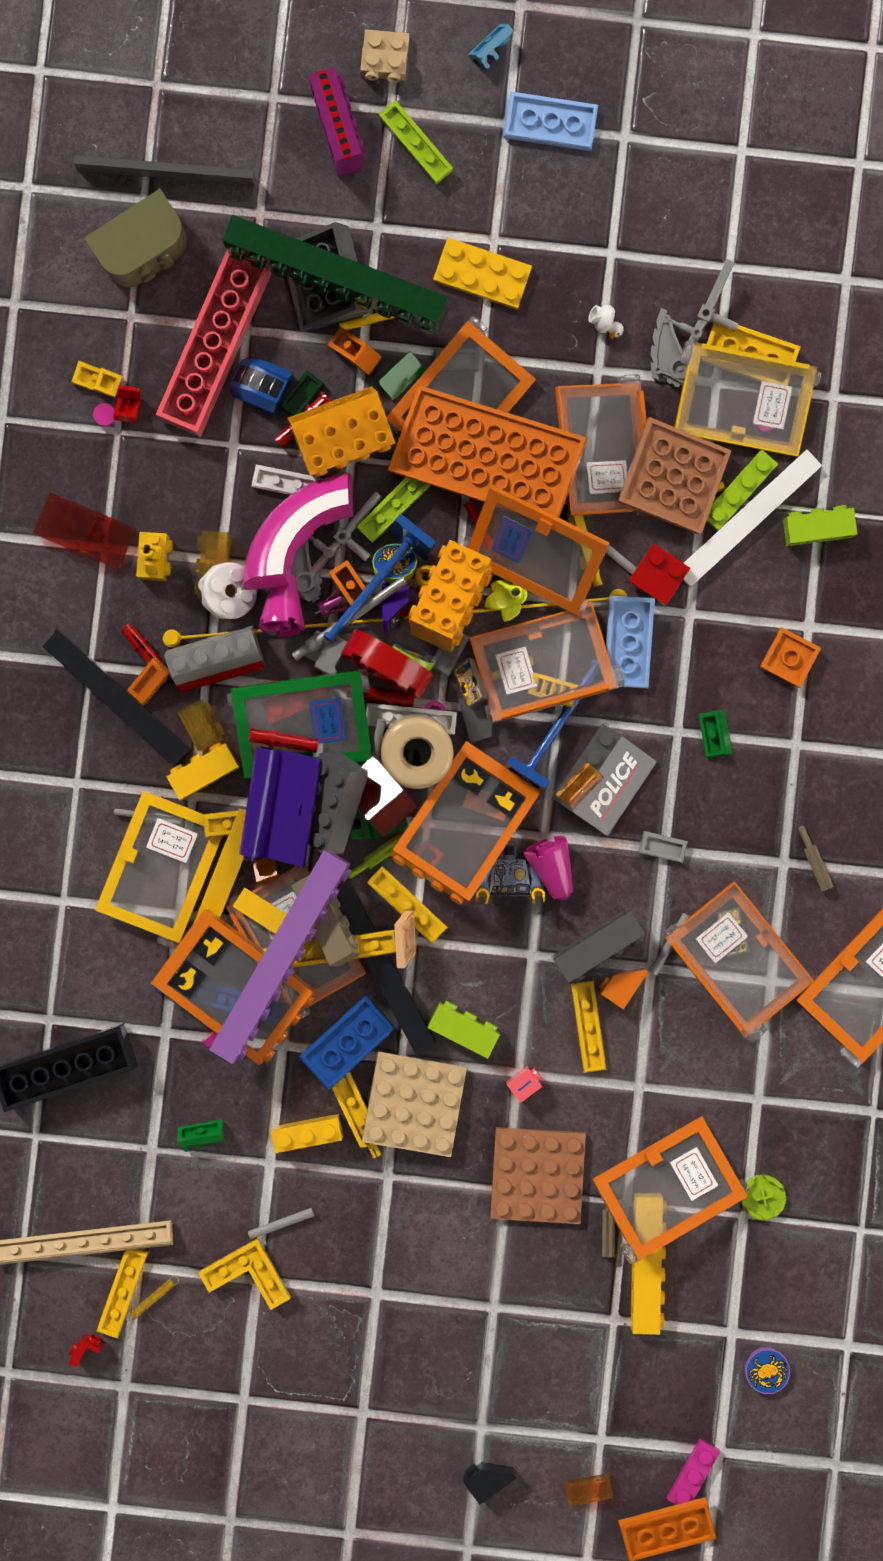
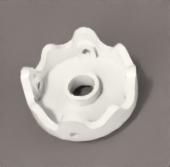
(214, 596)

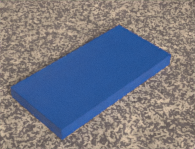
(346, 1042)

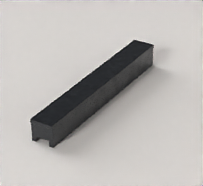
(117, 698)
(388, 977)

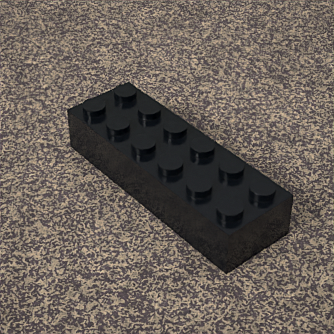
(65, 1067)

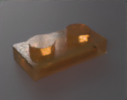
(580, 785)
(588, 1489)

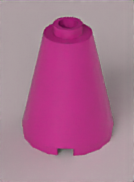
(283, 611)
(552, 866)

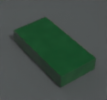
(302, 394)

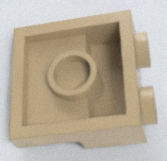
(384, 55)

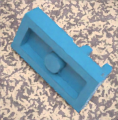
(496, 38)

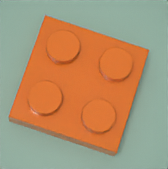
(790, 657)

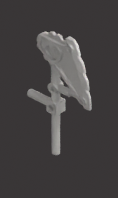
(667, 350)
(307, 576)

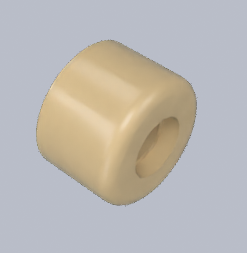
(419, 727)

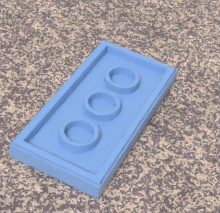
(550, 121)
(631, 637)

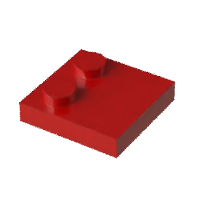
(659, 574)

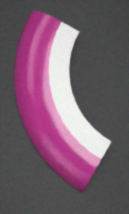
(291, 525)

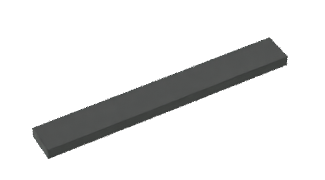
(164, 170)

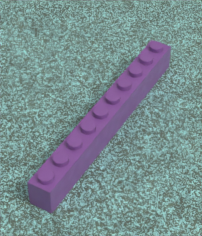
(280, 956)

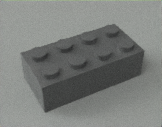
(336, 801)
(598, 946)

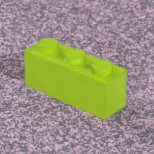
(819, 525)
(464, 1029)

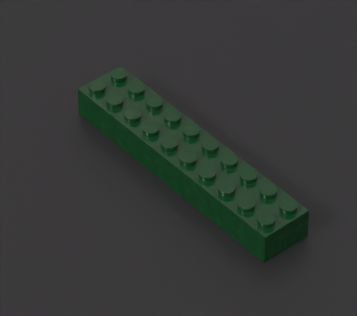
(335, 275)

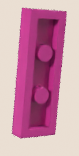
(693, 1472)

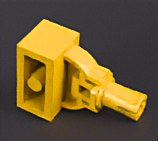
(153, 556)

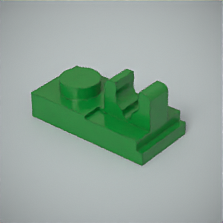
(200, 1134)

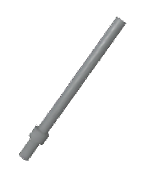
(313, 644)

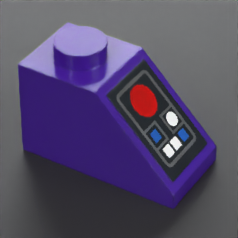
(396, 606)

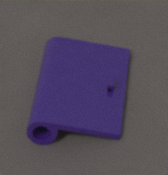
(280, 806)

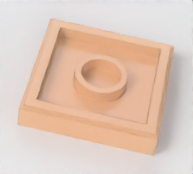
(405, 939)

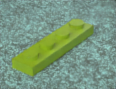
(415, 142)
(740, 489)
(388, 510)

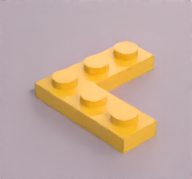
(249, 1258)

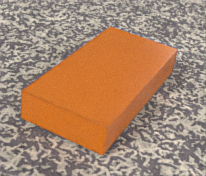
(149, 681)

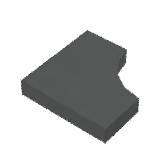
(476, 721)

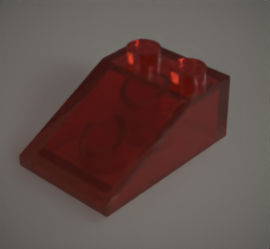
(383, 799)

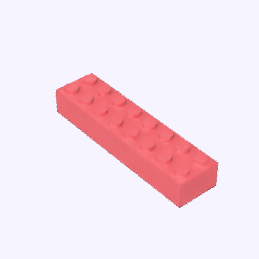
(213, 345)

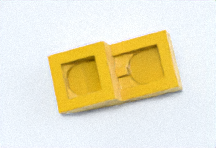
(96, 379)

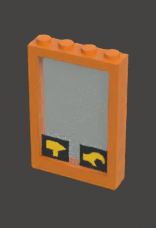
(465, 824)
(211, 973)

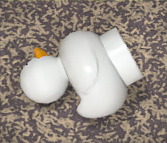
(603, 318)

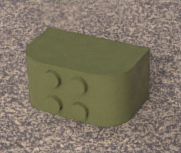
(139, 241)

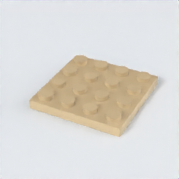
(414, 1104)

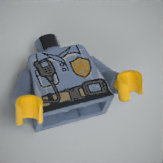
(510, 878)

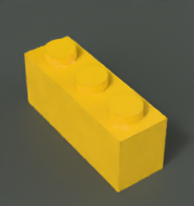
(202, 770)
(307, 1133)

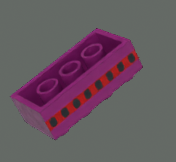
(337, 121)

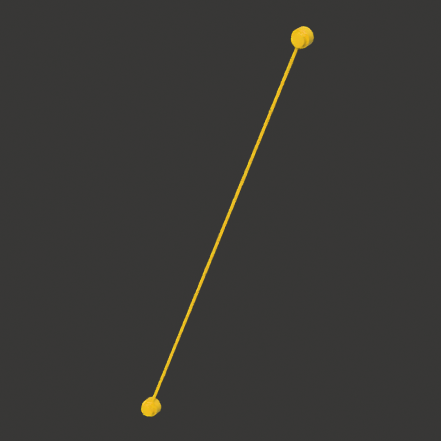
(173, 638)

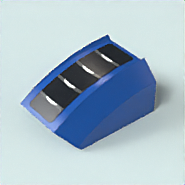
(260, 384)

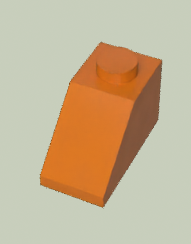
(354, 350)
(622, 985)

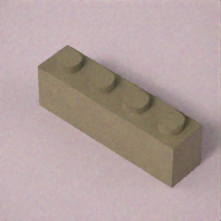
(333, 933)

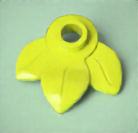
(503, 599)

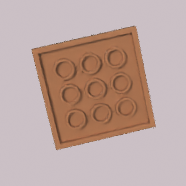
(674, 476)
(538, 1175)

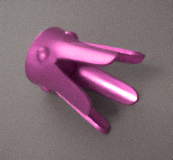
(327, 606)

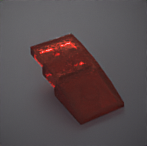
(84, 531)

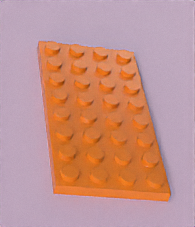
(477, 446)

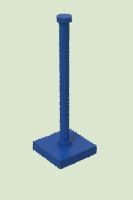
(412, 538)
(528, 771)

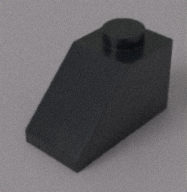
(487, 1479)

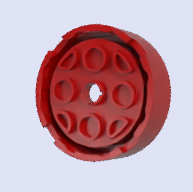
(387, 664)

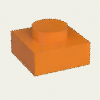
(266, 870)

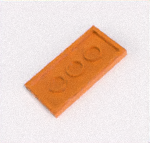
(667, 1529)

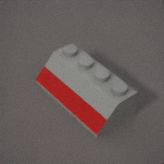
(215, 659)

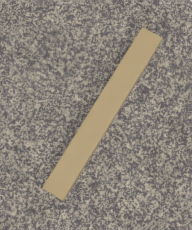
(86, 1242)

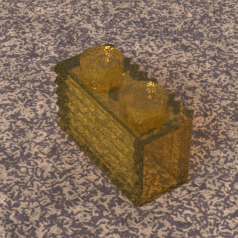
(201, 725)

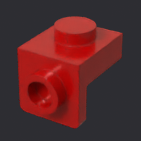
(127, 404)
(78, 1350)

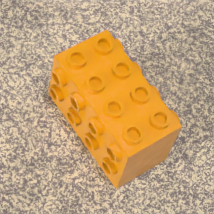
(342, 431)
(450, 596)

